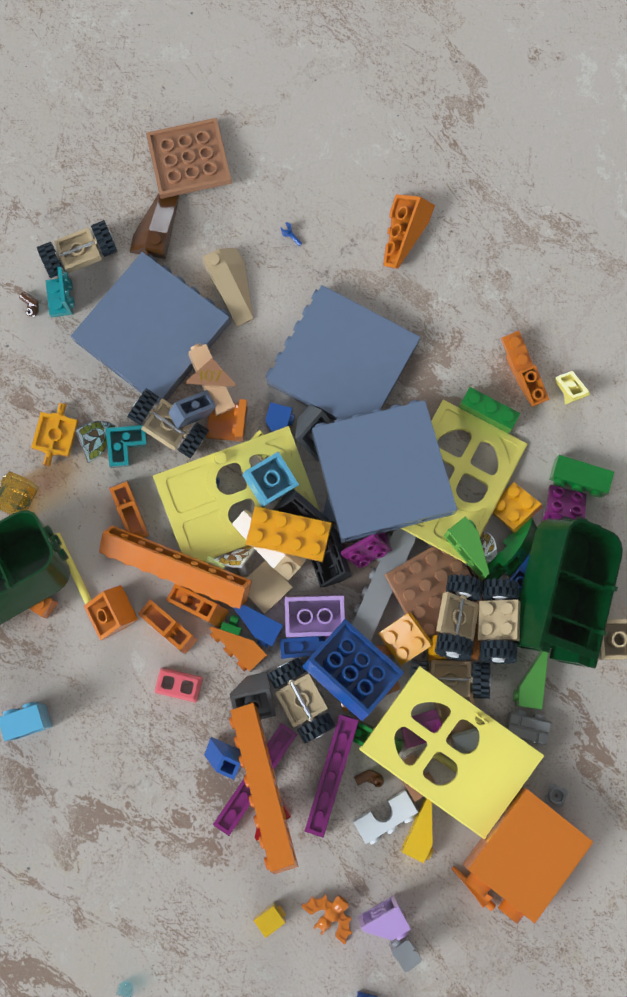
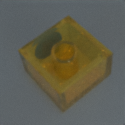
(16, 493)

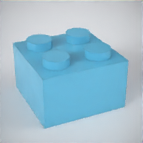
(270, 479)
(24, 722)

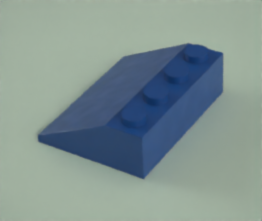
(353, 670)

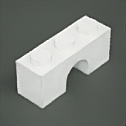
(401, 810)

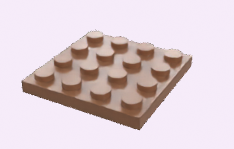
(188, 158)
(421, 584)

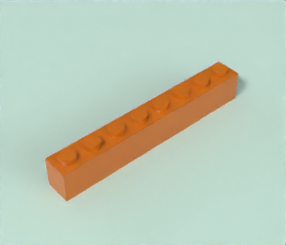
(175, 567)
(264, 789)

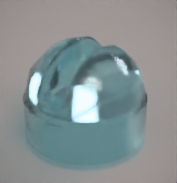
(125, 989)

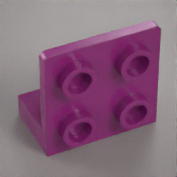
(564, 503)
(367, 549)

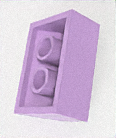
(313, 614)
(385, 920)

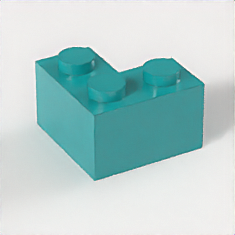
(119, 440)

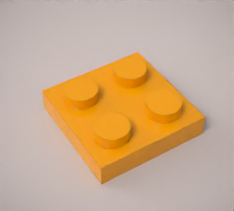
(516, 507)
(405, 638)

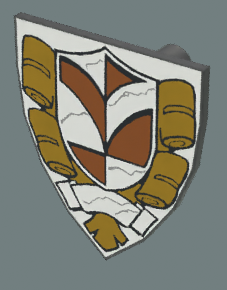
(93, 438)

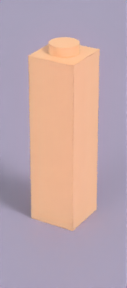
(199, 357)

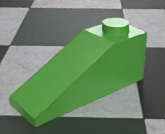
(467, 543)
(531, 687)

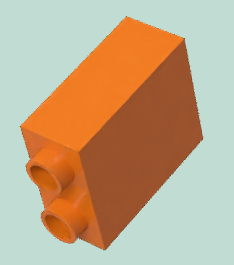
(526, 857)

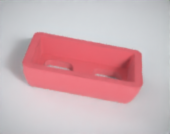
(179, 677)

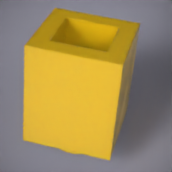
(270, 919)

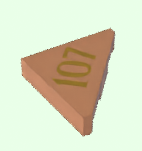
(211, 375)

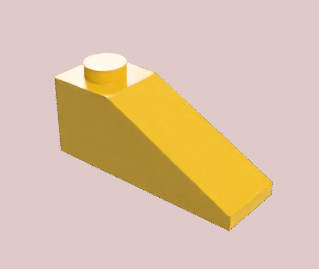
(420, 838)

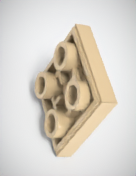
(267, 587)

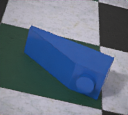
(261, 627)

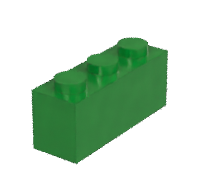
(489, 410)
(581, 476)

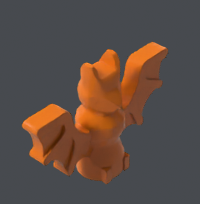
(333, 912)

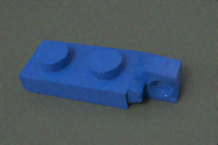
(300, 646)

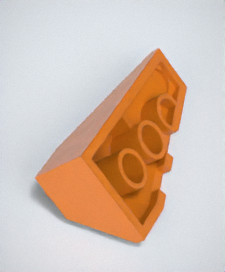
(408, 220)

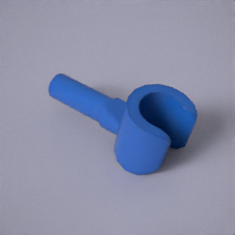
(288, 233)

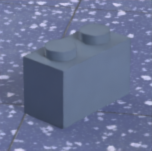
(192, 409)

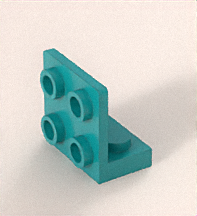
(59, 295)

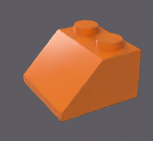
(110, 612)

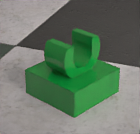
(232, 626)

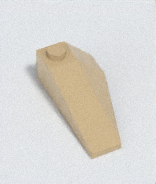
(230, 279)

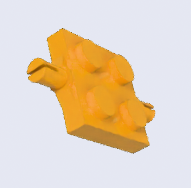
(54, 434)

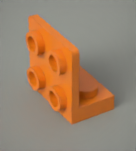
(229, 425)

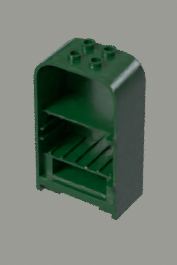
(29, 563)
(569, 590)

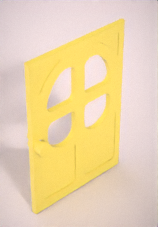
(508, 452)
(201, 511)
(484, 778)

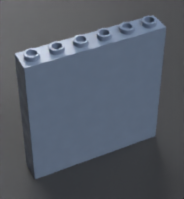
(149, 326)
(342, 357)
(383, 470)

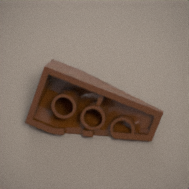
(156, 228)

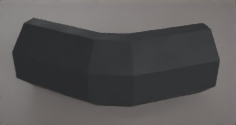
(334, 566)

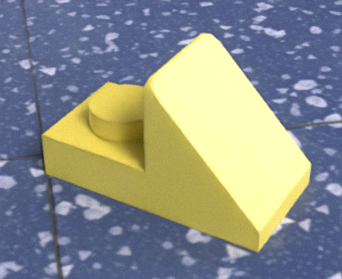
(571, 387)

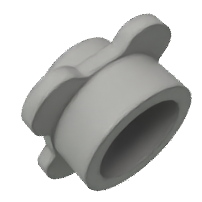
(562, 793)

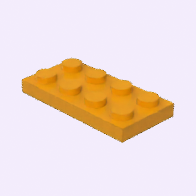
(288, 534)

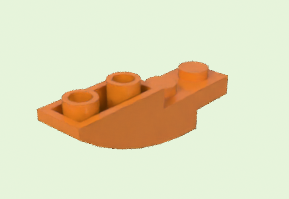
(523, 369)

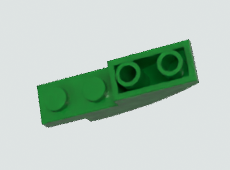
(516, 550)

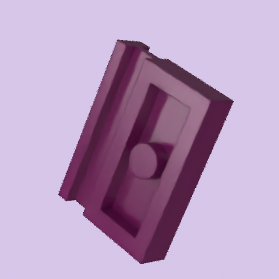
(427, 719)

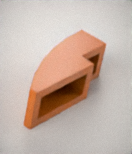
(128, 509)
(167, 626)

